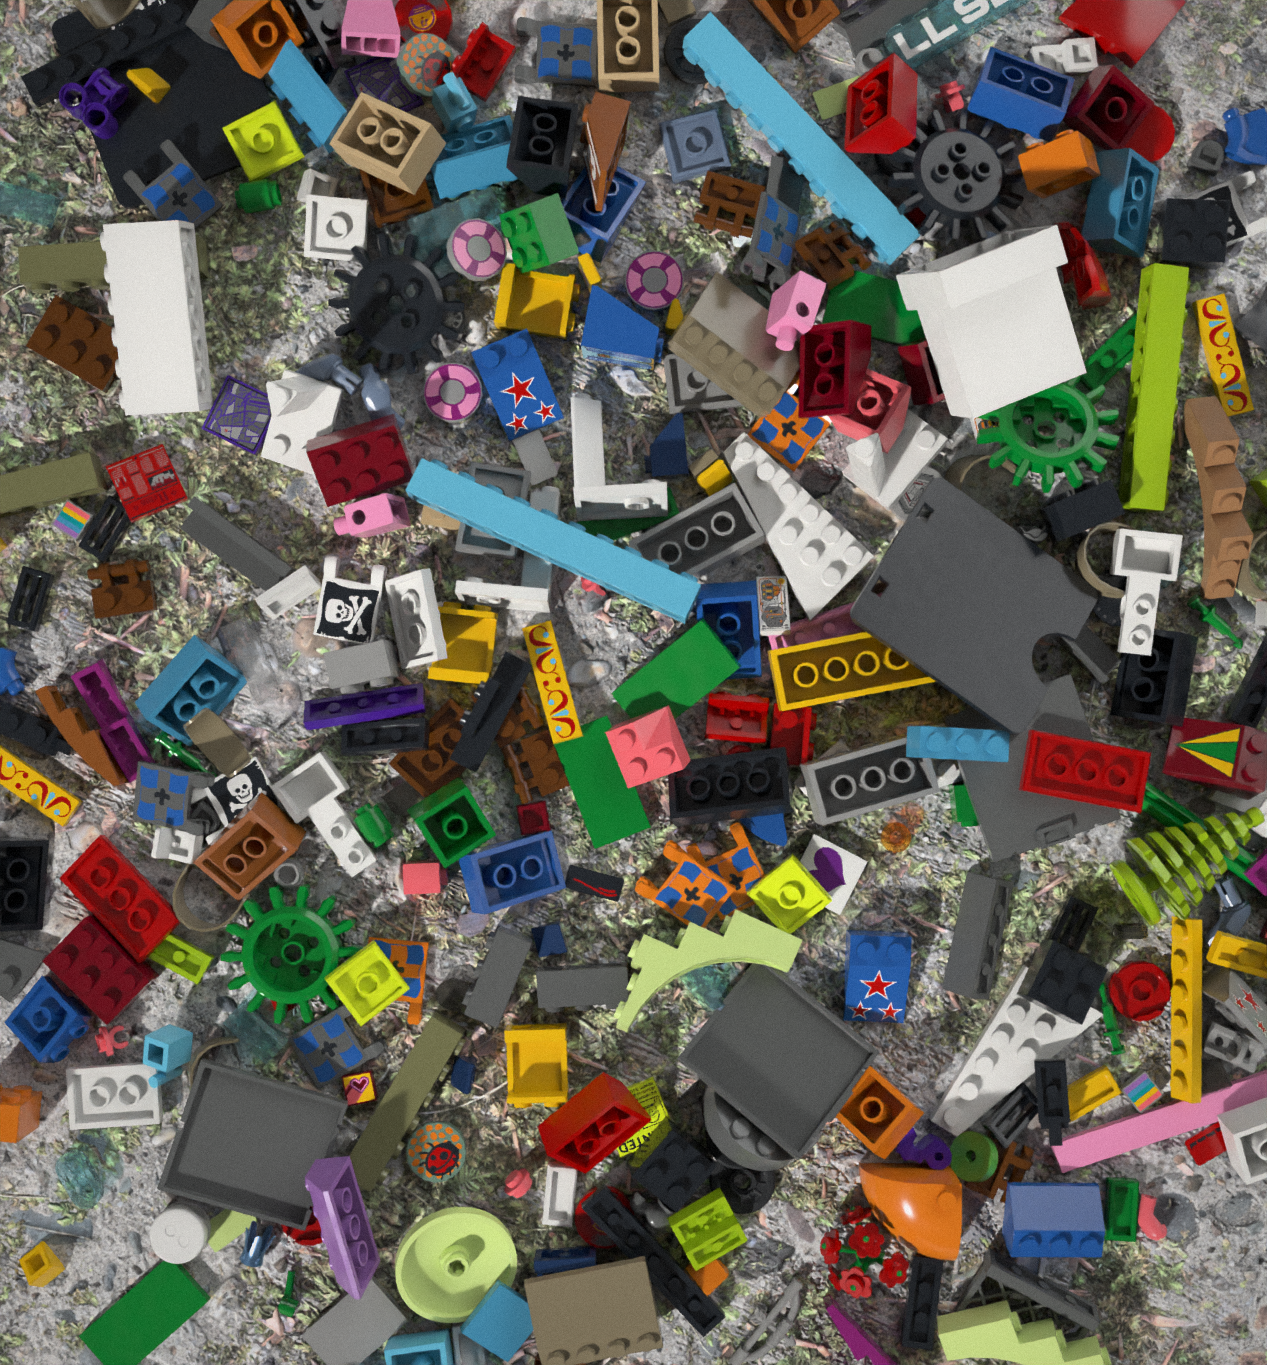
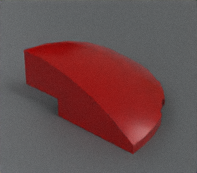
(1121, 26)
(1083, 269)

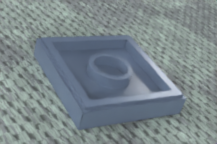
(694, 145)

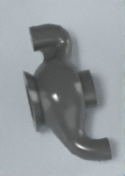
(656, 1215)

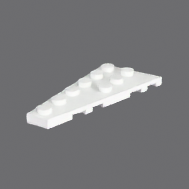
(804, 537)
(1004, 1057)

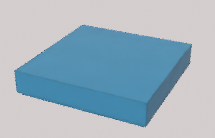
(500, 1321)

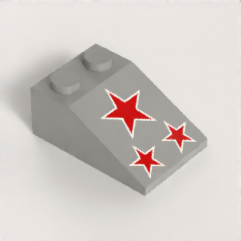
(1237, 1002)

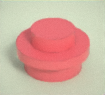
(518, 1183)

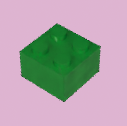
(538, 234)
(451, 822)

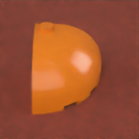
(916, 1205)

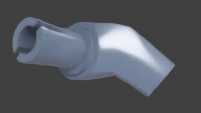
(329, 368)
(377, 395)
(1234, 911)

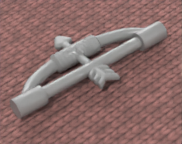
(778, 1333)

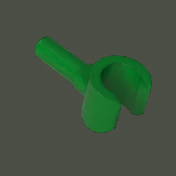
(287, 1304)

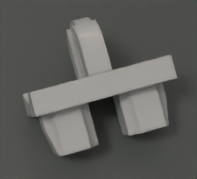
(1242, 1052)

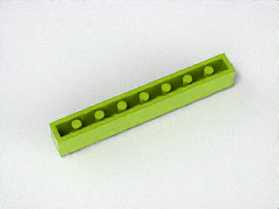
(1153, 387)

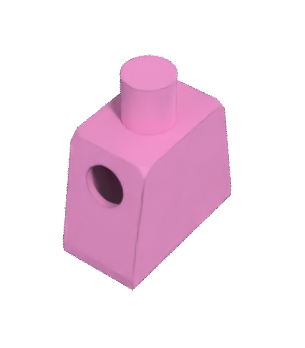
(370, 29)
(794, 309)
(373, 516)

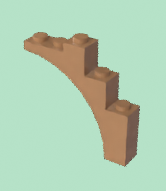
(1222, 495)

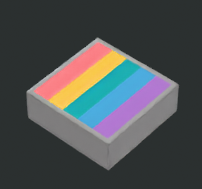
(73, 520)
(1141, 1091)

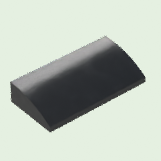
(731, 787)

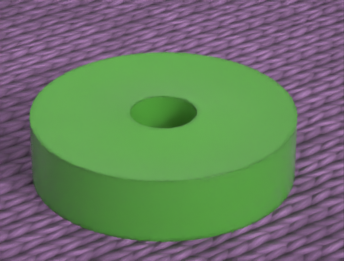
(985, 1161)

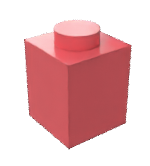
(424, 877)

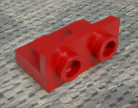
(792, 731)

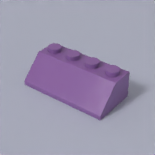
(343, 1223)

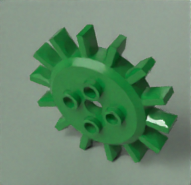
(1076, 432)
(264, 941)

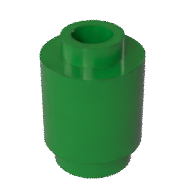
(258, 196)
(373, 825)

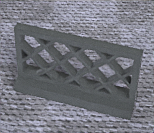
(1041, 1290)

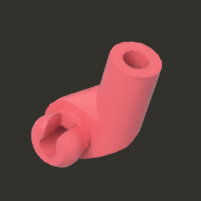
(1147, 1219)

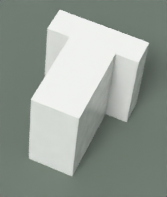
(996, 319)

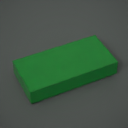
(1121, 1209)

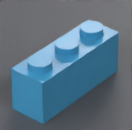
(957, 743)

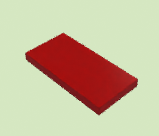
(1085, 771)
(121, 898)

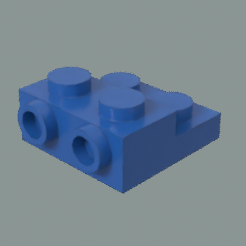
(48, 1021)

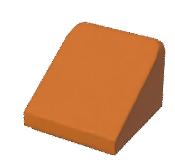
(709, 1276)

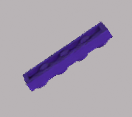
(364, 706)

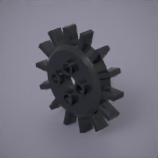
(941, 195)
(426, 308)

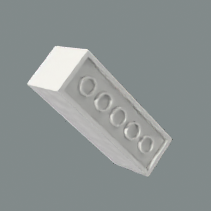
(157, 317)

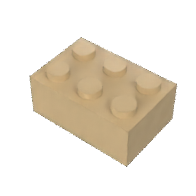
(628, 45)
(388, 143)

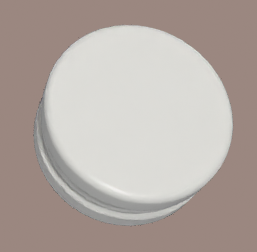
(180, 1232)

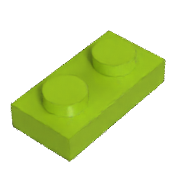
(183, 958)

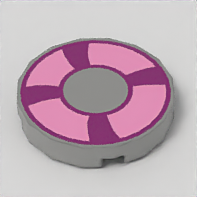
(476, 249)
(654, 280)
(453, 392)

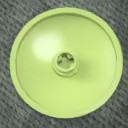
(453, 1262)

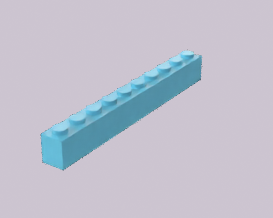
(799, 139)
(554, 540)

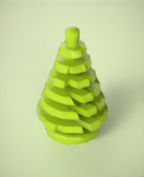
(1179, 866)

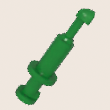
(1209, 614)
(180, 752)
(1111, 1023)

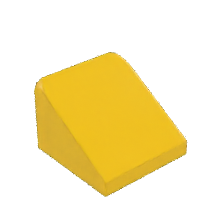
(149, 83)
(674, 317)
(714, 478)
(41, 1265)

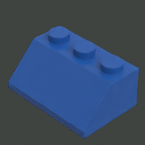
(1021, 94)
(1053, 1220)

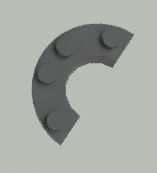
(740, 1137)

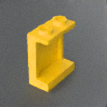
(536, 302)
(469, 644)
(537, 1064)

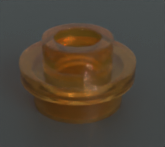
(904, 841)

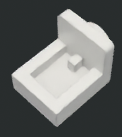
(176, 845)

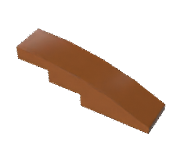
(78, 734)

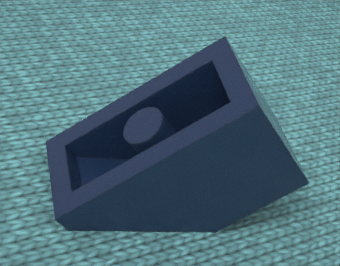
(668, 452)

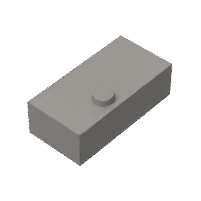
(703, 535)
(866, 780)

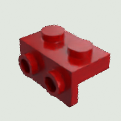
(483, 61)
(736, 717)

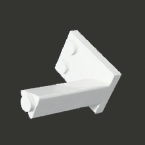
(299, 411)
(890, 475)
(591, 495)
(536, 573)

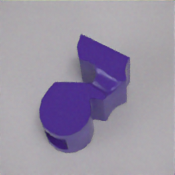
(930, 1148)

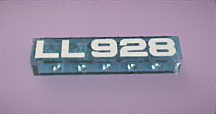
(943, 27)

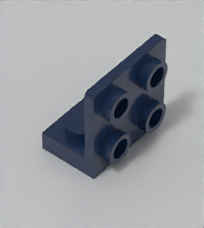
(563, 1259)

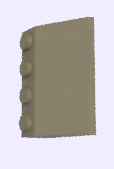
(729, 345)
(594, 1313)

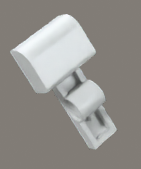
(1145, 561)
(313, 793)

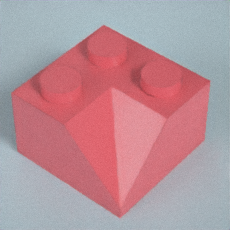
(878, 409)
(648, 746)

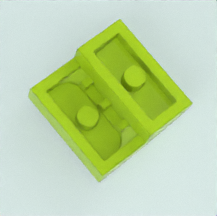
(707, 1229)

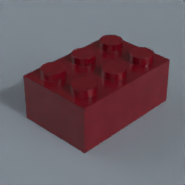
(360, 460)
(100, 969)

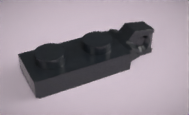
(32, 731)
(1052, 1097)

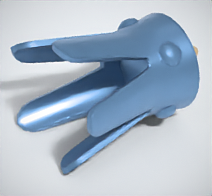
(255, 1247)

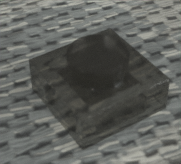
(1214, 1077)

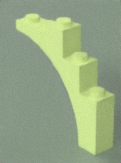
(659, 964)
(998, 1334)

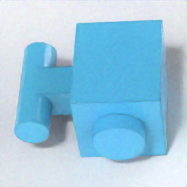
(454, 104)
(167, 1051)

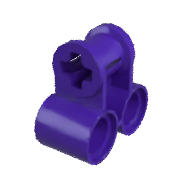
(95, 101)

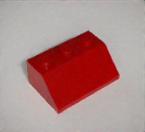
(882, 108)
(593, 1123)

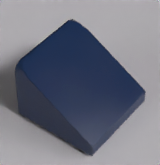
(549, 939)
(463, 1073)

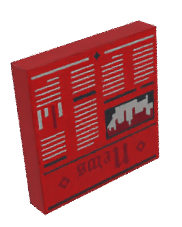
(147, 483)

